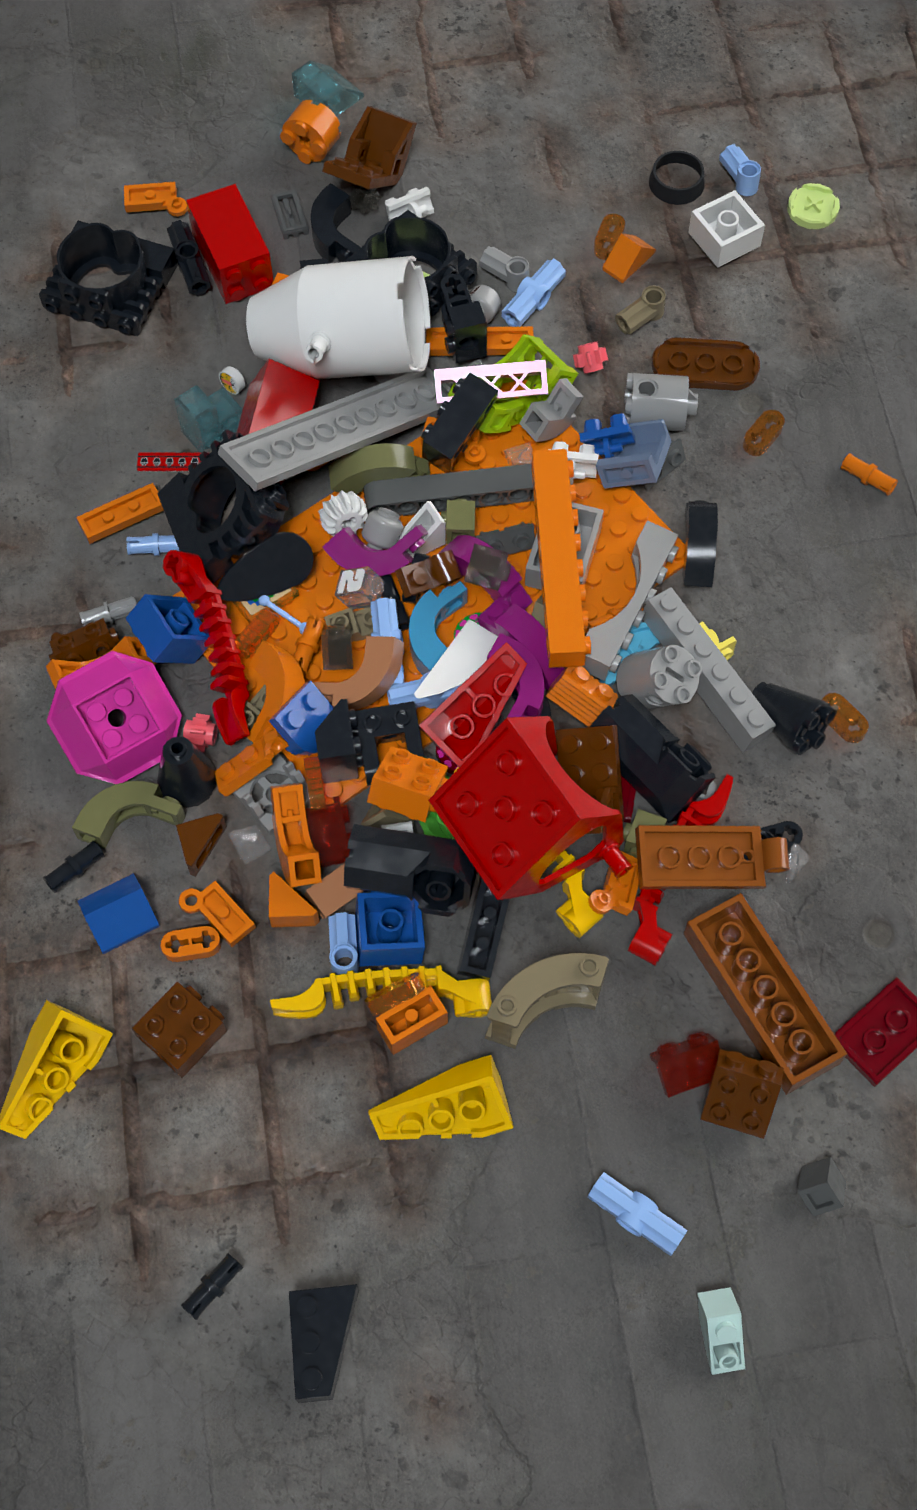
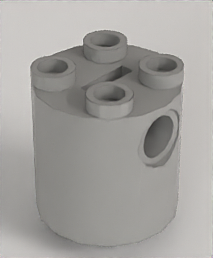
(659, 397)
(659, 676)

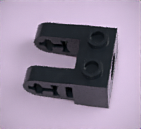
(462, 321)
(387, 725)

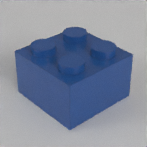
(167, 629)
(388, 930)

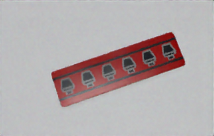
(166, 461)

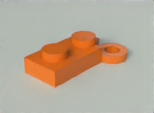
(219, 911)

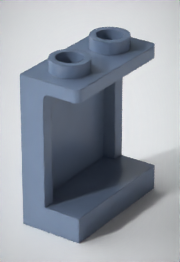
(640, 460)

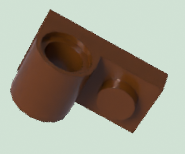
(428, 574)

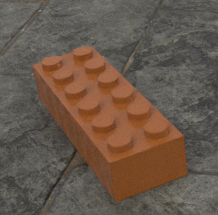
(764, 992)

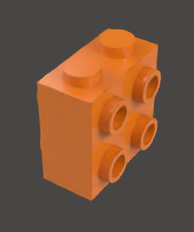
(406, 783)

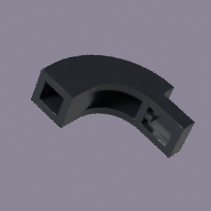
(327, 213)
(700, 543)

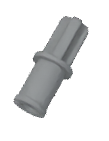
(109, 611)

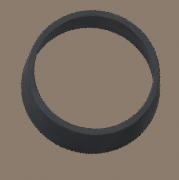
(677, 195)

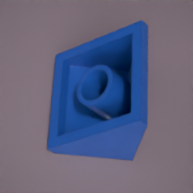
(118, 913)

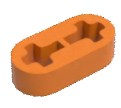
(191, 951)

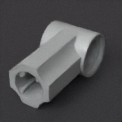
(505, 267)

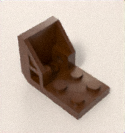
(375, 150)
(593, 763)

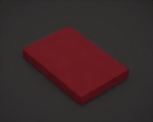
(881, 1032)

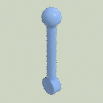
(265, 601)

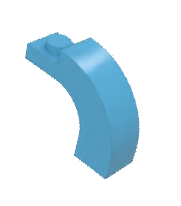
(424, 621)

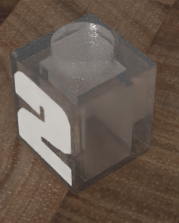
(359, 587)

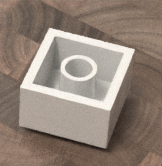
(726, 228)

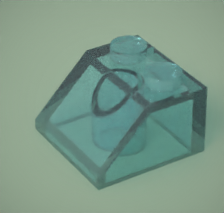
(324, 86)

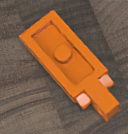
(249, 762)

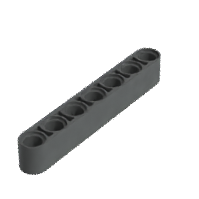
(483, 486)

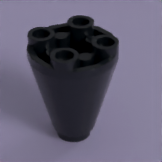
(797, 716)

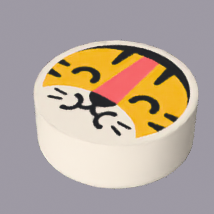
(232, 380)

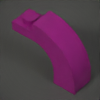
(352, 553)
(509, 592)
(522, 627)
(531, 683)

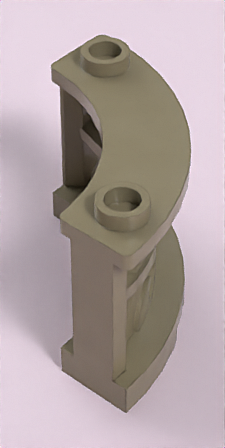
(545, 986)

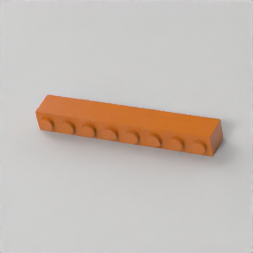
(558, 559)

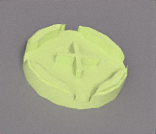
(813, 206)

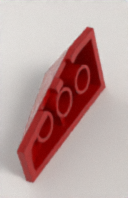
(475, 706)

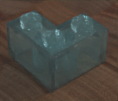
(205, 417)

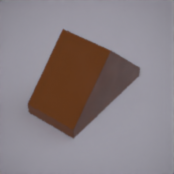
(199, 839)

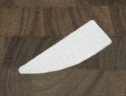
(459, 661)

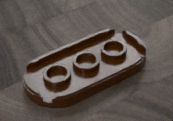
(707, 362)

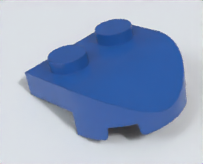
(300, 719)

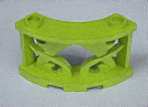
(510, 411)

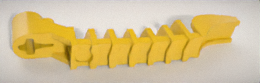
(576, 910)
(469, 996)

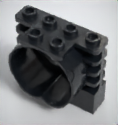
(428, 244)
(117, 306)
(197, 503)

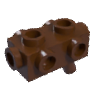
(84, 643)

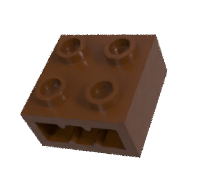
(180, 1028)
(742, 1093)

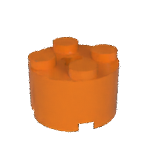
(311, 131)

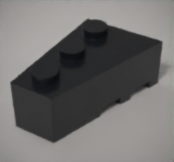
(457, 421)
(319, 1336)

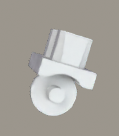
(415, 201)
(583, 461)

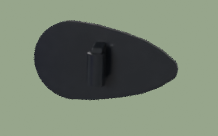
(268, 568)

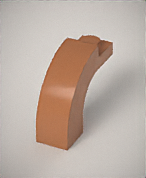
(373, 679)

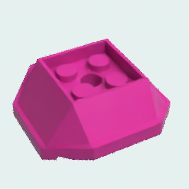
(82, 710)

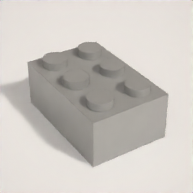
(588, 527)

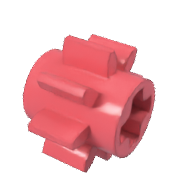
(590, 357)
(201, 731)

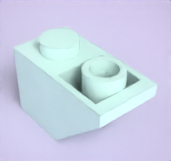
(721, 1330)

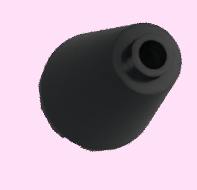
(185, 773)

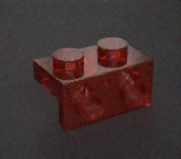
(329, 833)
(686, 1063)

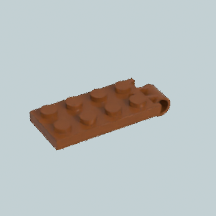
(707, 857)

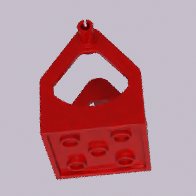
(521, 810)

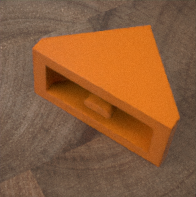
(627, 257)
(287, 906)

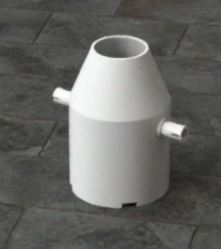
(344, 319)

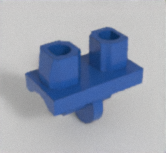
(610, 439)

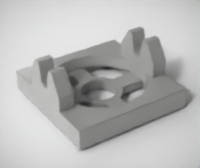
(244, 793)

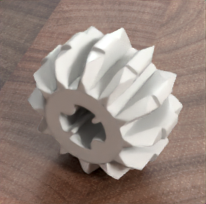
(343, 512)

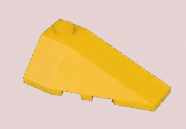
(52, 1061)
(452, 1103)

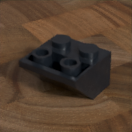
(339, 745)

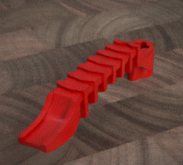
(190, 576)
(650, 939)

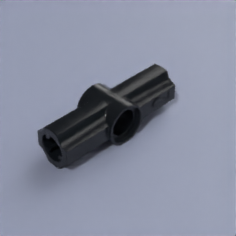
(188, 258)

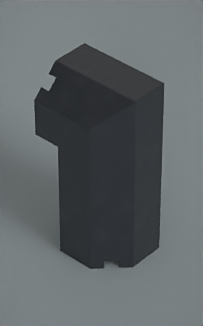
(653, 761)
(410, 867)

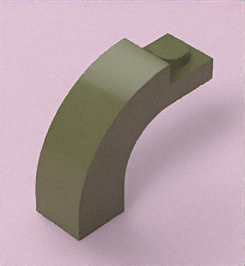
(375, 463)
(121, 802)

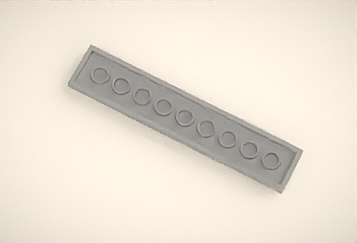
(333, 429)

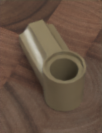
(646, 308)

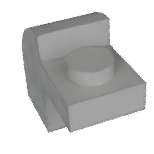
(552, 417)

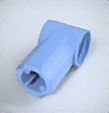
(743, 171)
(343, 942)

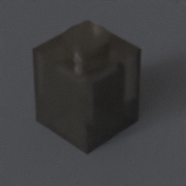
(487, 567)
(337, 647)

